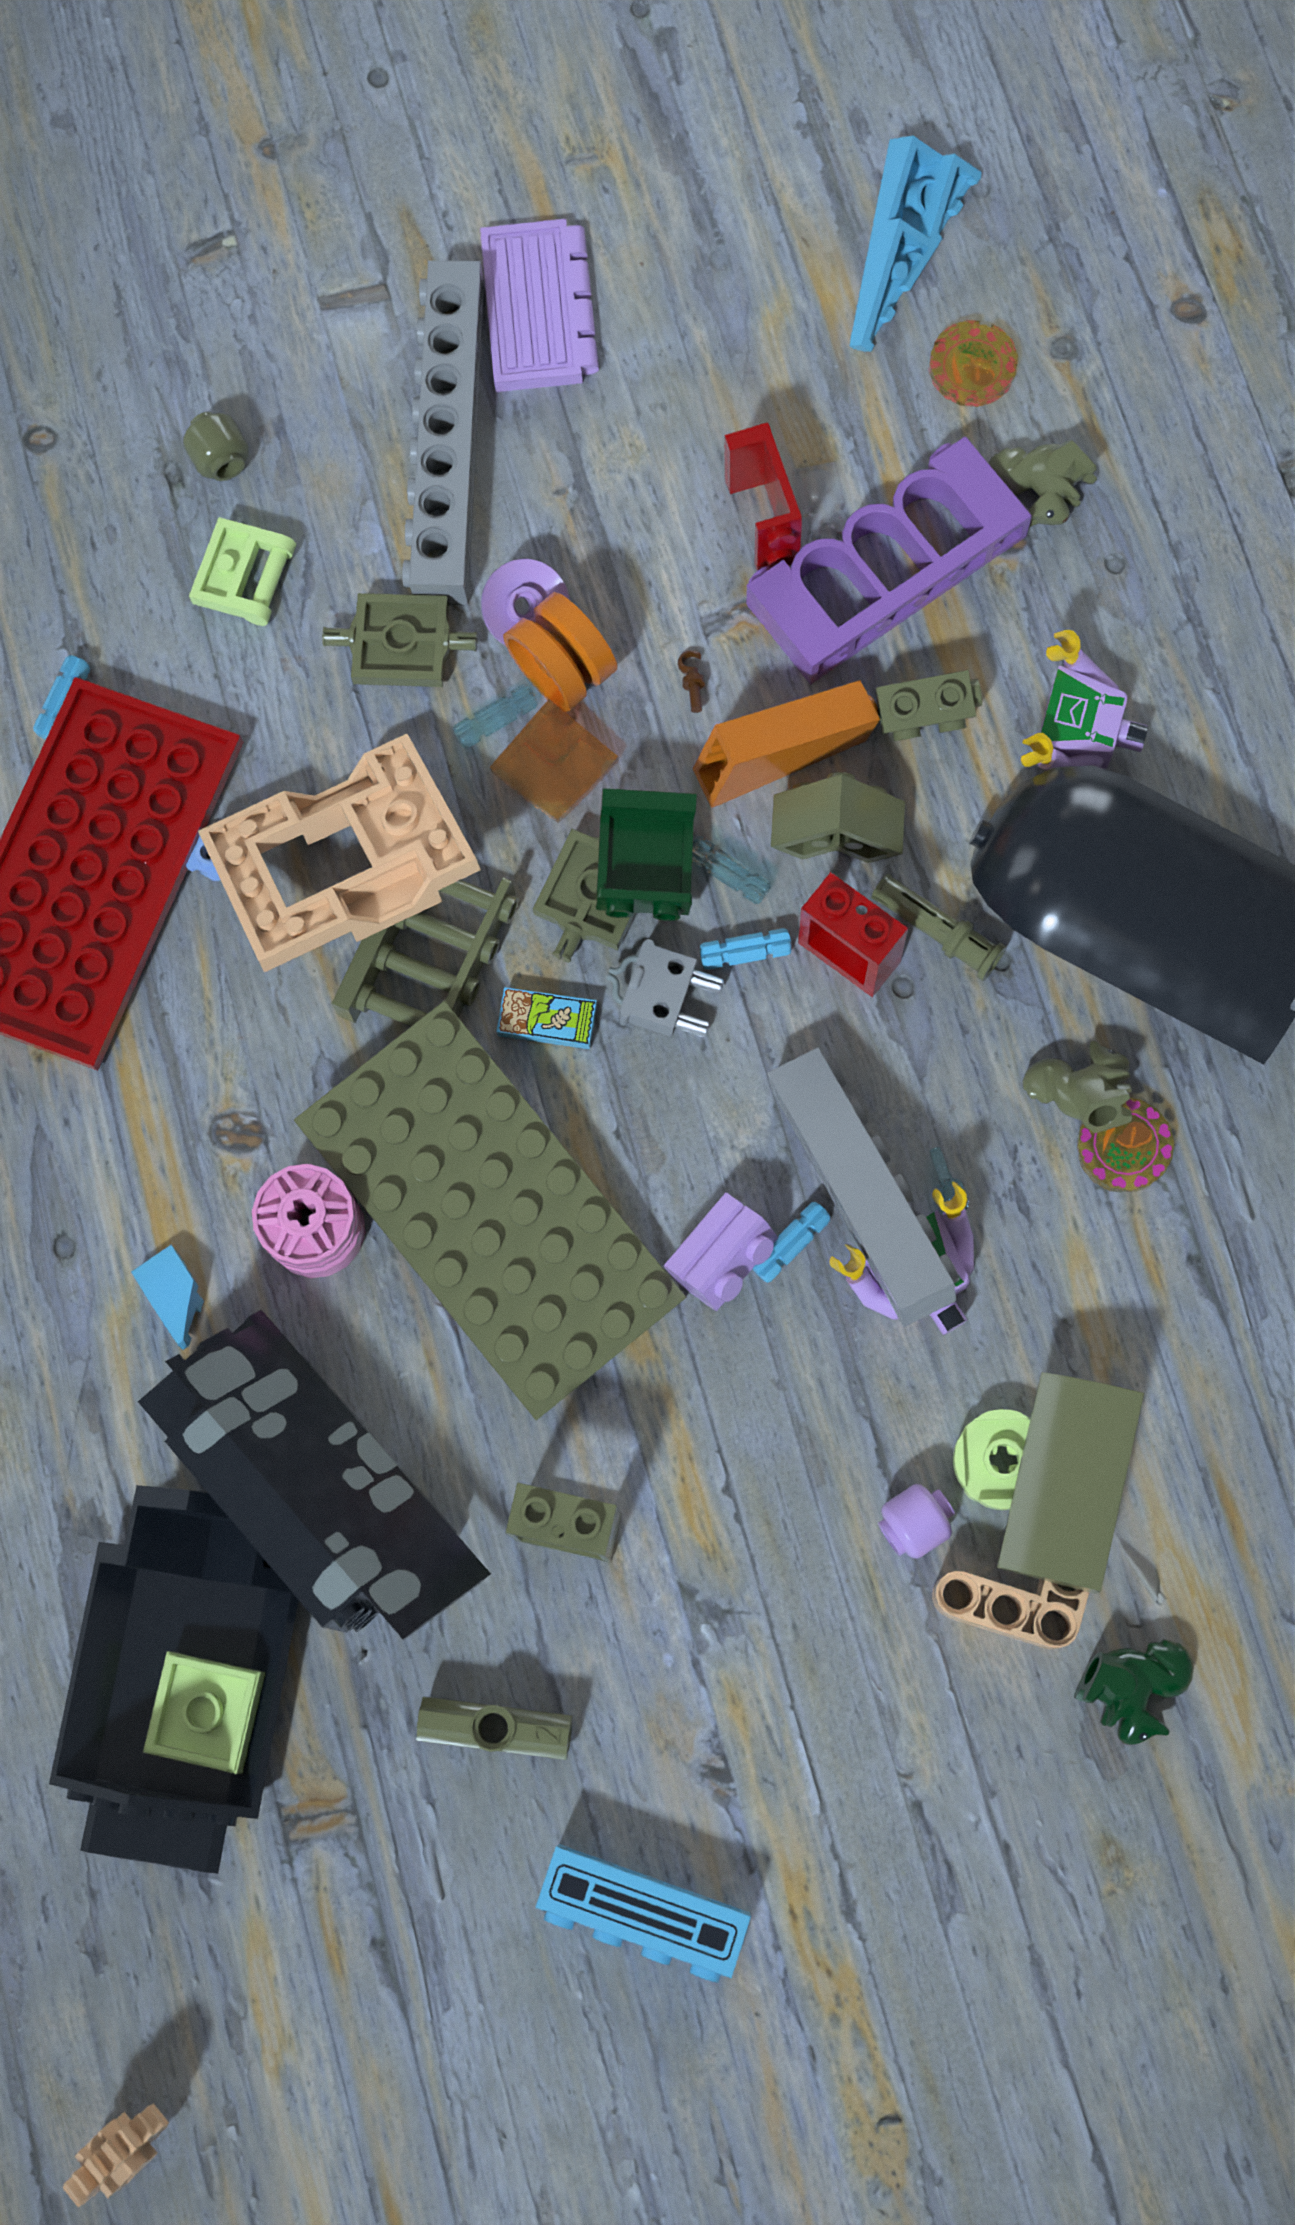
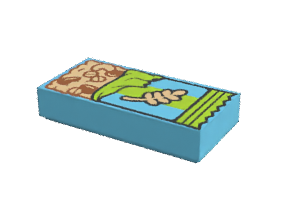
(547, 1018)

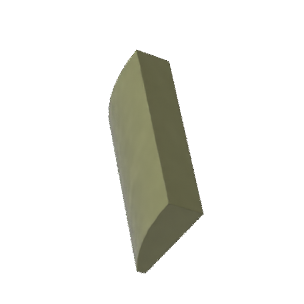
(1070, 1481)

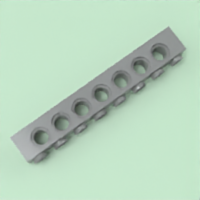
(458, 288)

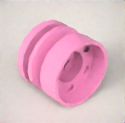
(334, 1227)

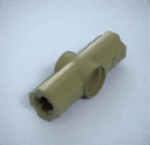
(461, 1725)

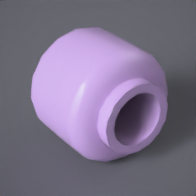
(916, 1521)

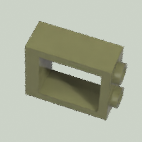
(542, 1515)

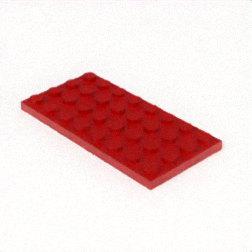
(99, 862)

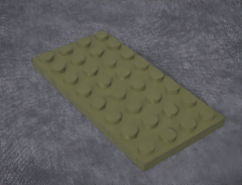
(490, 1210)

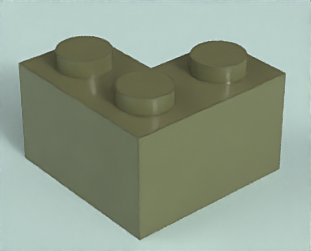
(838, 817)

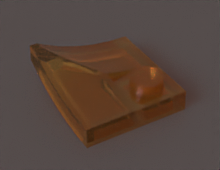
(554, 762)

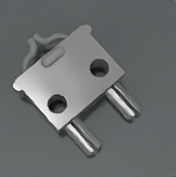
(656, 989)

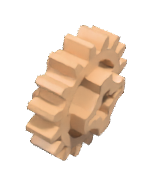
(115, 2155)

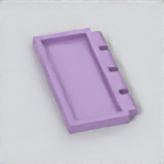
(538, 304)

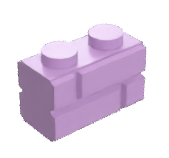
(722, 1252)

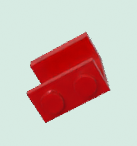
(755, 461)

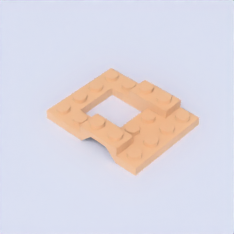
(400, 827)

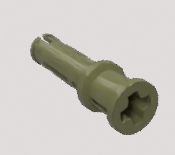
(957, 937)

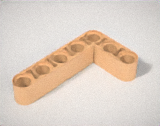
(1029, 1608)

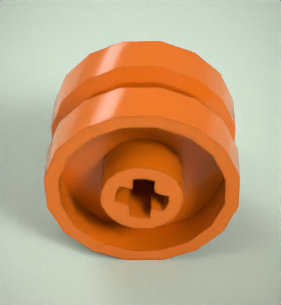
(560, 651)

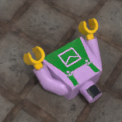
(1081, 714)
(952, 1238)

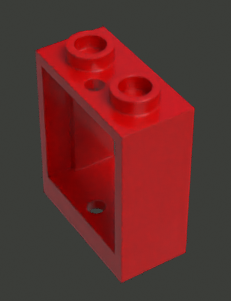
(853, 944)

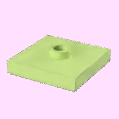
(204, 1712)

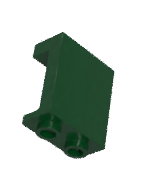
(645, 853)

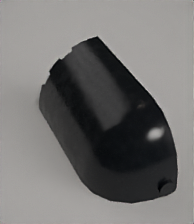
(1146, 900)

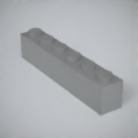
(863, 1188)

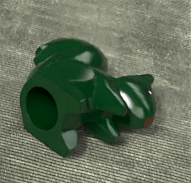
(1126, 1680)

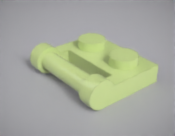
(228, 567)

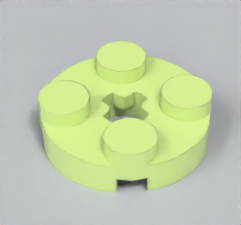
(972, 1452)

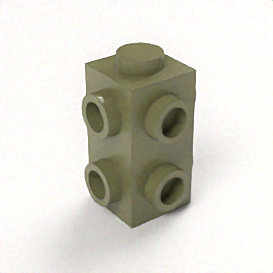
(928, 702)

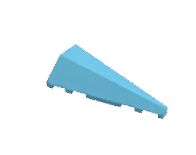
(912, 208)

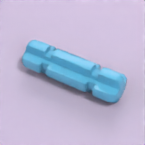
(71, 668)
(745, 948)
(793, 1240)

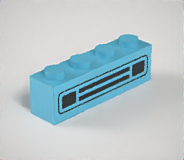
(644, 1912)

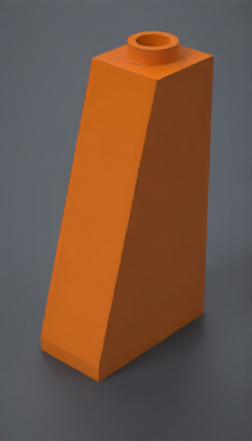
(783, 740)

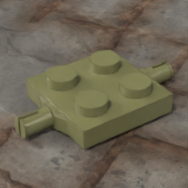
(400, 640)
(571, 899)

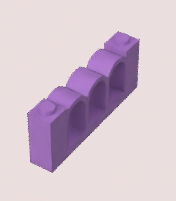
(956, 479)

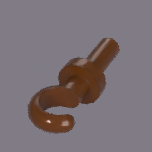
(692, 680)

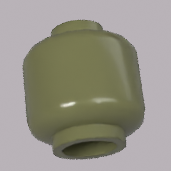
(216, 446)

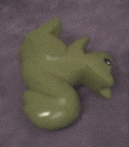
(1051, 473)
(1088, 1094)

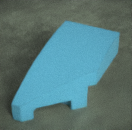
(170, 1292)

